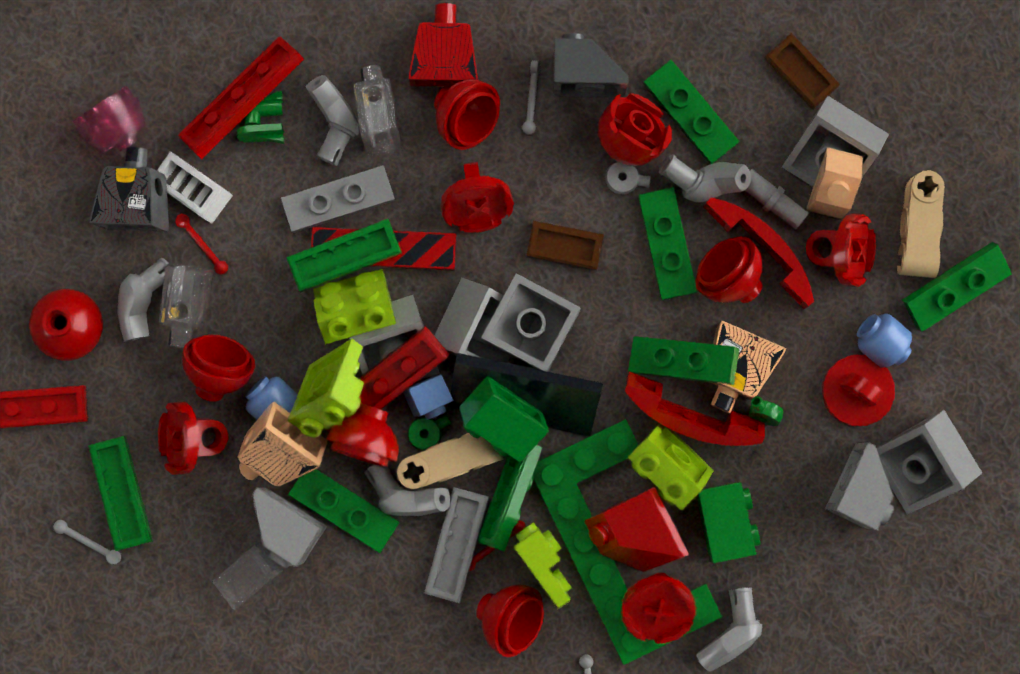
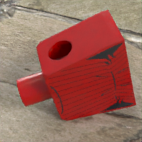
(443, 51)

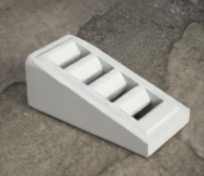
(210, 199)

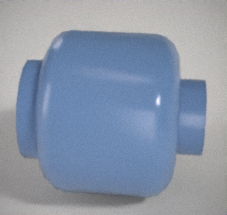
(884, 340)
(266, 392)

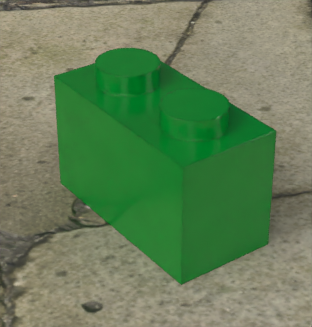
(503, 419)
(727, 522)

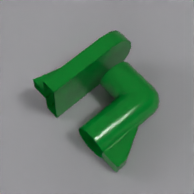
(254, 131)

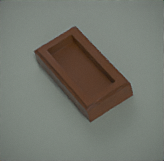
(802, 71)
(565, 245)

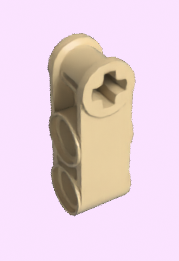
(922, 226)
(449, 460)

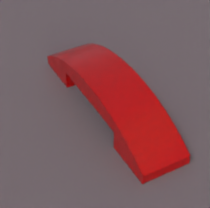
(796, 281)
(736, 431)

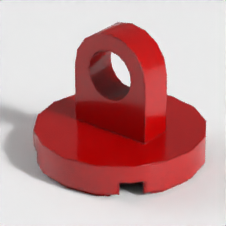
(476, 201)
(851, 251)
(858, 391)
(181, 437)
(658, 609)

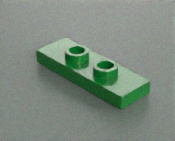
(691, 112)
(667, 244)
(344, 255)
(957, 286)
(684, 360)
(120, 493)
(507, 500)
(344, 509)

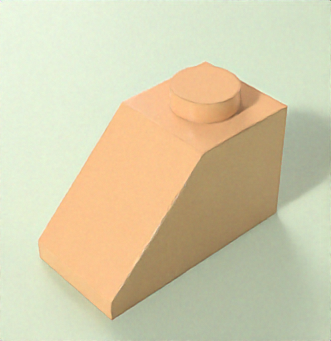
(836, 184)

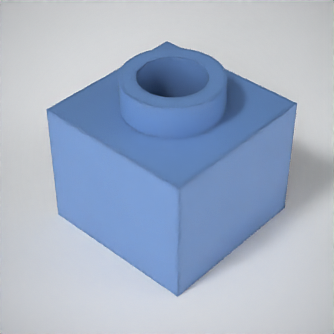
(428, 397)

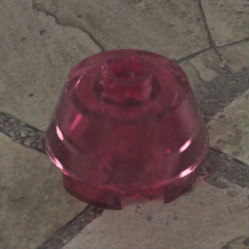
(112, 122)

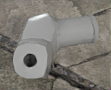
(338, 114)
(708, 181)
(135, 298)
(405, 502)
(738, 637)

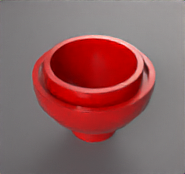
(466, 112)
(731, 271)
(82, 327)
(217, 365)
(365, 437)
(511, 618)

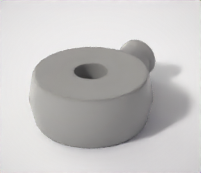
(631, 182)

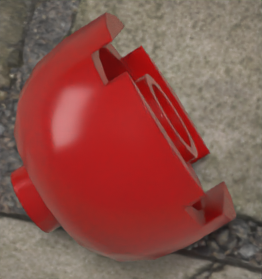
(633, 130)

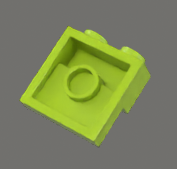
(353, 306)
(328, 391)
(670, 466)
(540, 554)

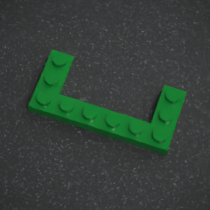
(557, 483)

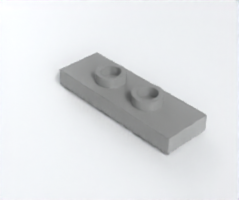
(338, 199)
(456, 545)

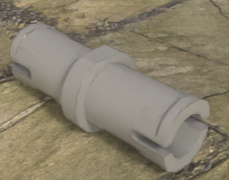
(776, 200)

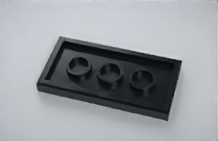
(565, 400)

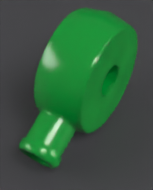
(765, 411)
(432, 426)

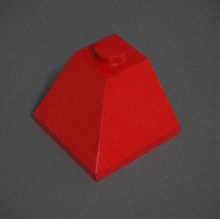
(637, 532)

